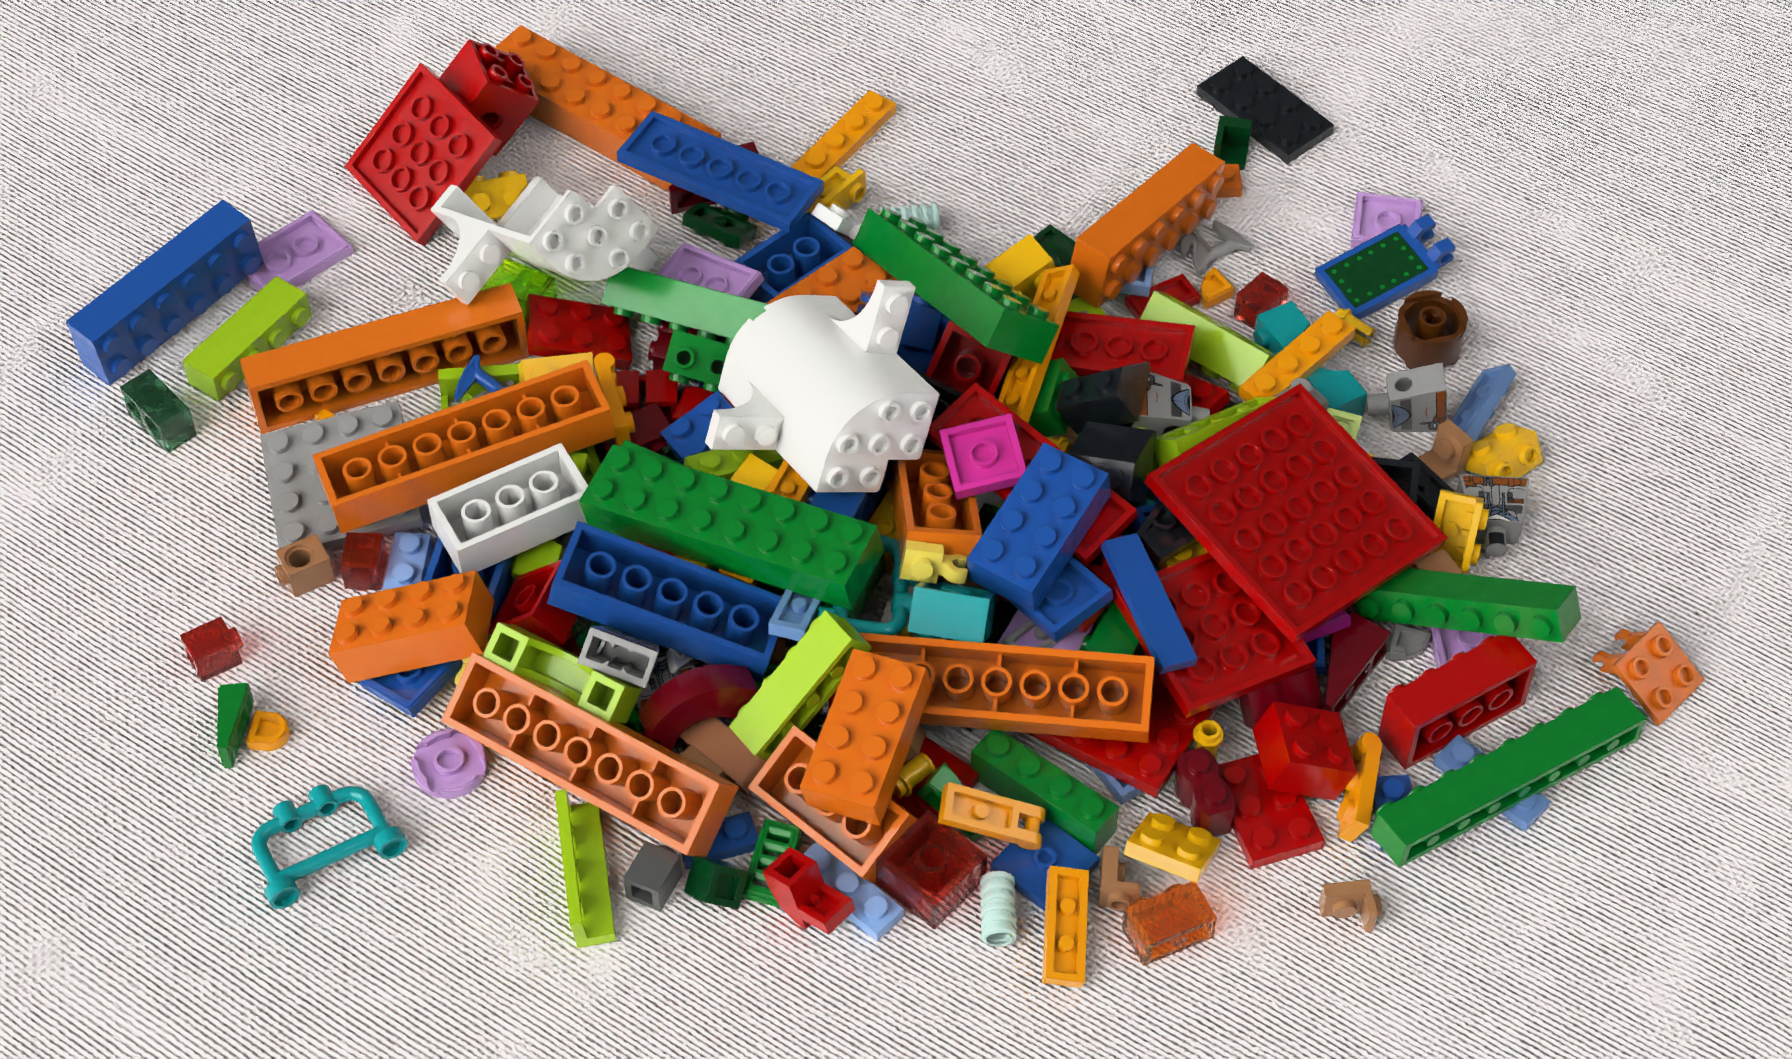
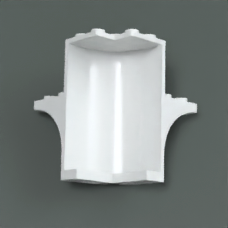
(546, 232)
(826, 389)

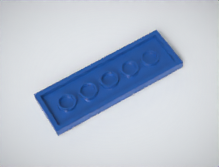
(720, 171)

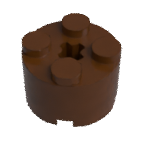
(1429, 329)

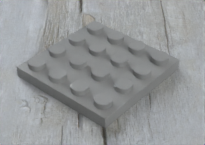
(294, 484)

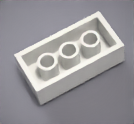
(509, 509)

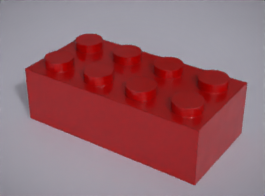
(1456, 699)

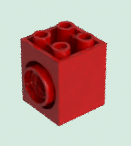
(493, 87)

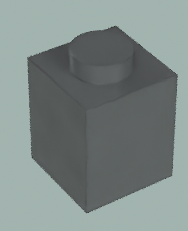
(653, 875)

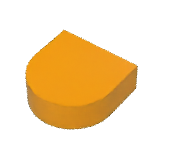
(267, 731)

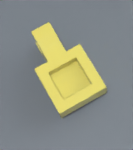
(927, 561)

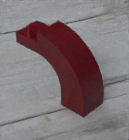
(694, 696)

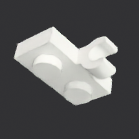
(838, 219)

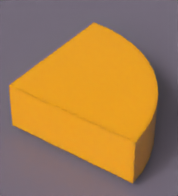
(1215, 288)

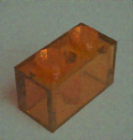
(1168, 922)

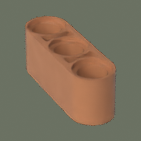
(724, 749)

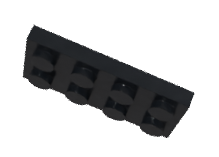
(1278, 116)

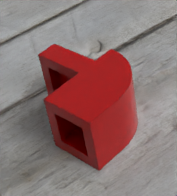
(803, 893)

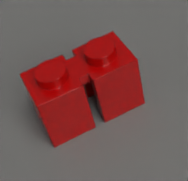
(655, 386)

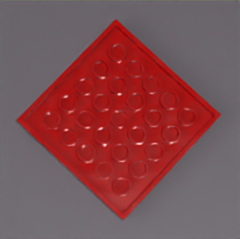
(1295, 512)

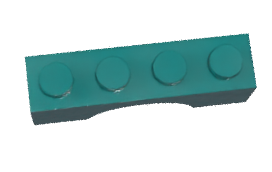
(1285, 323)

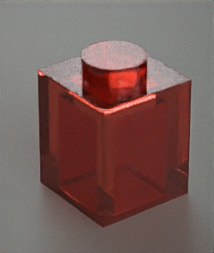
(1258, 297)
(363, 561)
(212, 648)

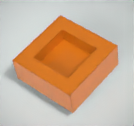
(1232, 182)

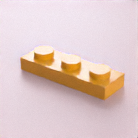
(1065, 926)

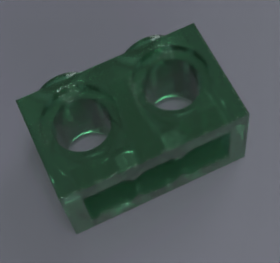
(158, 411)

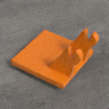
(1652, 670)

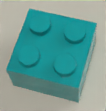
(952, 612)

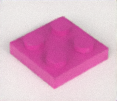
(983, 455)

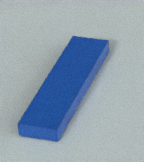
(1148, 603)

